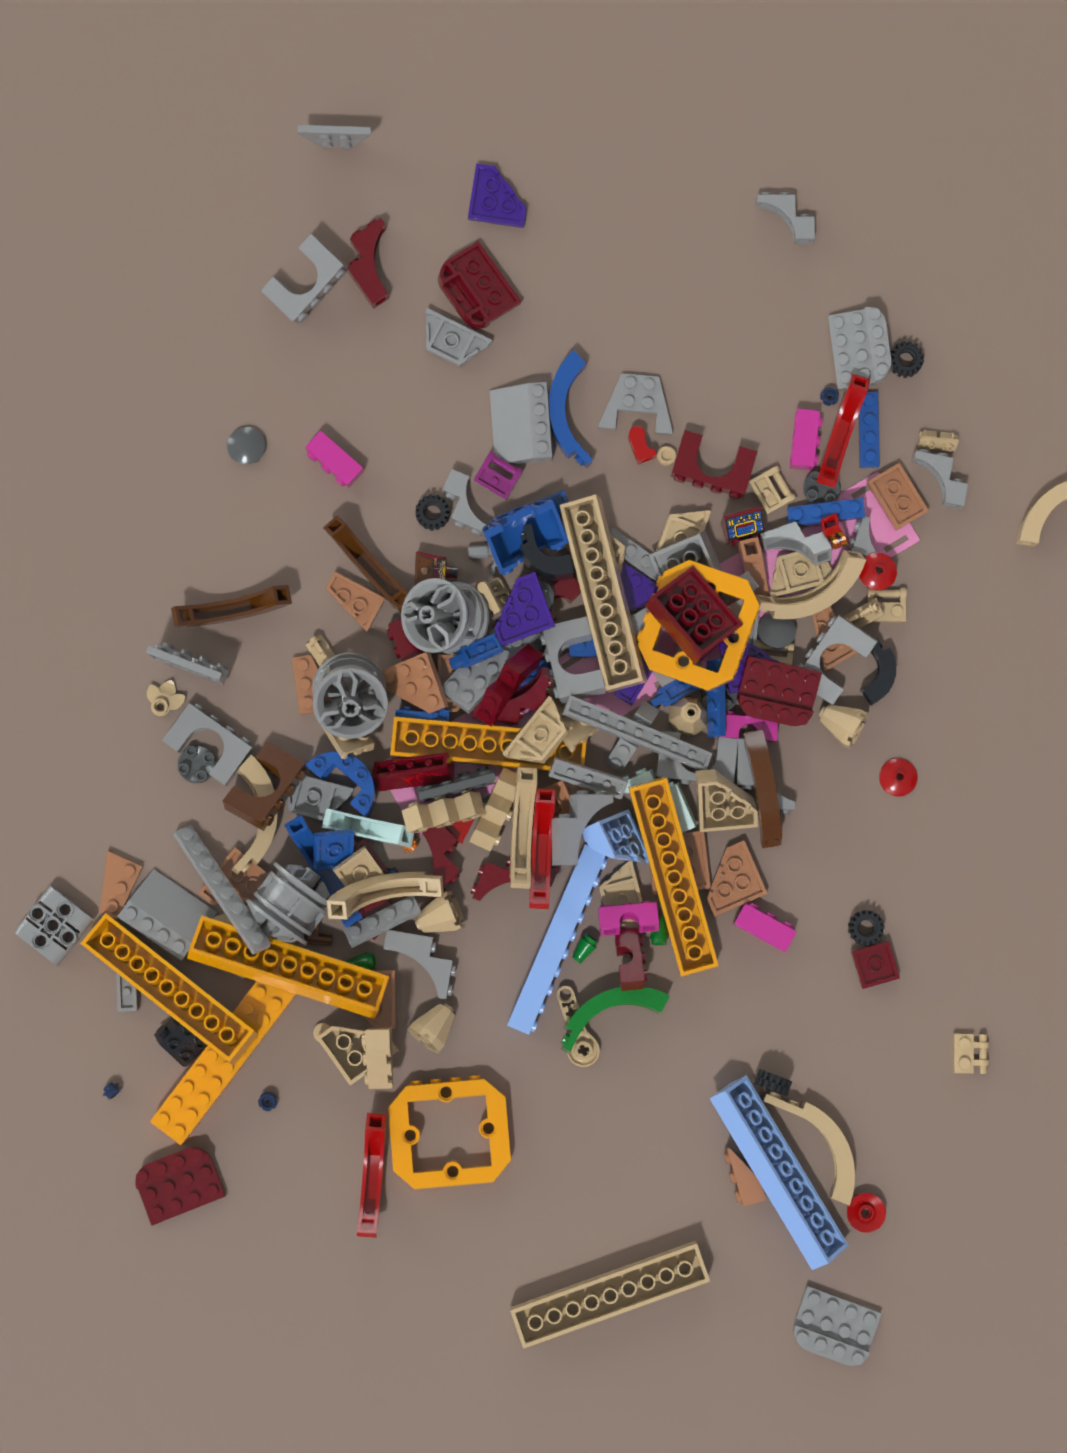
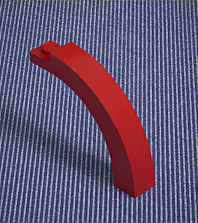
(842, 430)
(541, 848)
(372, 1175)

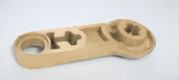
(584, 1037)

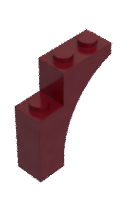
(363, 269)
(512, 675)
(529, 697)
(440, 842)
(494, 876)

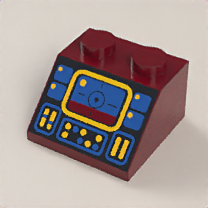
(743, 525)

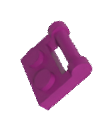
(495, 481)

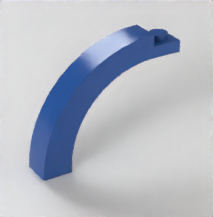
(563, 379)
(304, 839)

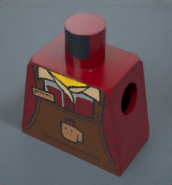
(432, 566)

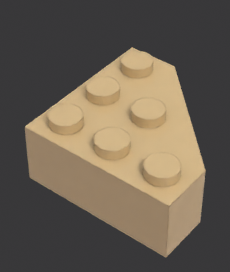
(723, 803)
(346, 1051)
(378, 1058)

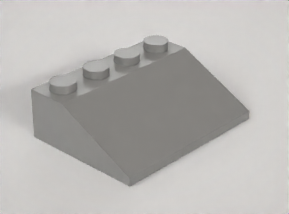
(521, 423)
(694, 548)
(165, 914)

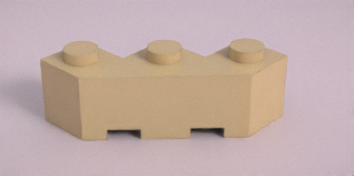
(497, 811)
(443, 812)

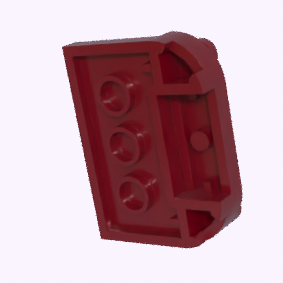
(476, 287)
(778, 691)
(178, 1184)

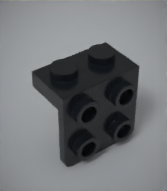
(179, 1042)

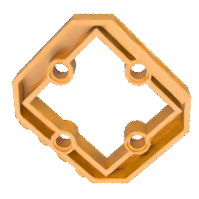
(693, 674)
(402, 1147)

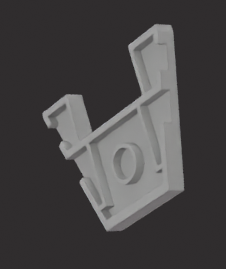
(637, 395)

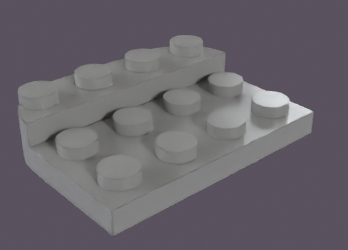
(860, 346)
(184, 660)
(835, 1327)

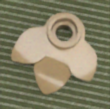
(164, 695)

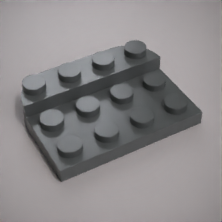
(463, 782)

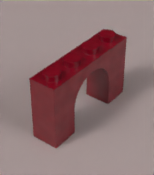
(732, 483)

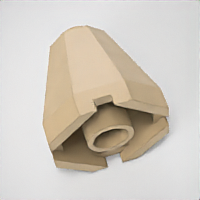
(843, 723)
(686, 724)
(441, 915)
(433, 1027)

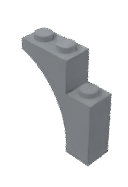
(745, 780)
(569, 827)
(420, 949)

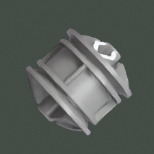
(447, 597)
(352, 713)
(289, 903)

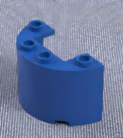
(504, 533)
(354, 769)

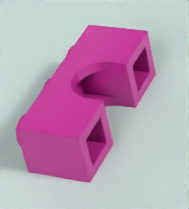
(735, 722)
(643, 914)

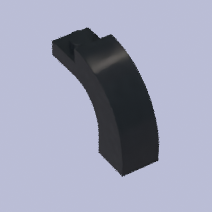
(545, 566)
(885, 674)

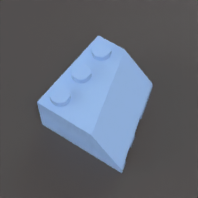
(616, 838)

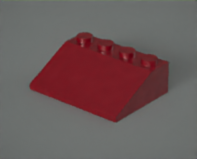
(693, 614)

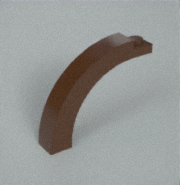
(366, 562)
(232, 609)
(764, 787)

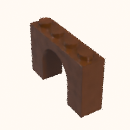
(261, 810)

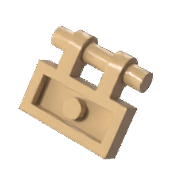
(964, 1053)

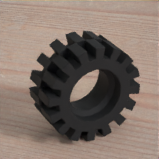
(911, 349)
(432, 501)
(877, 927)
(773, 1082)

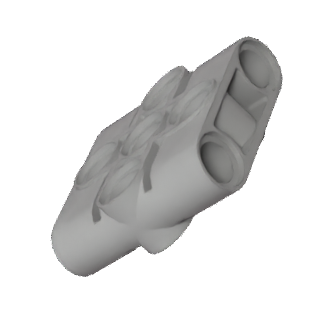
(52, 949)

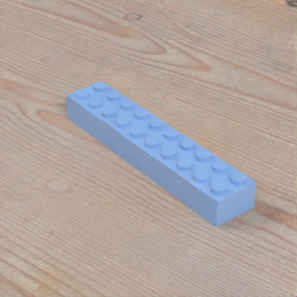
(556, 940)
(779, 1172)

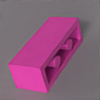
(805, 439)
(334, 459)
(765, 926)

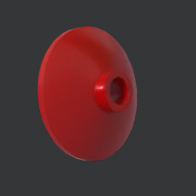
(871, 578)
(889, 781)
(875, 1216)

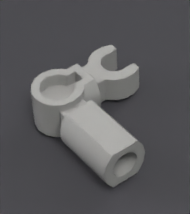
(482, 551)

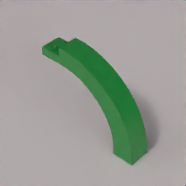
(646, 998)

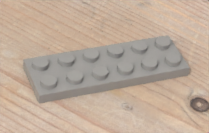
(469, 684)

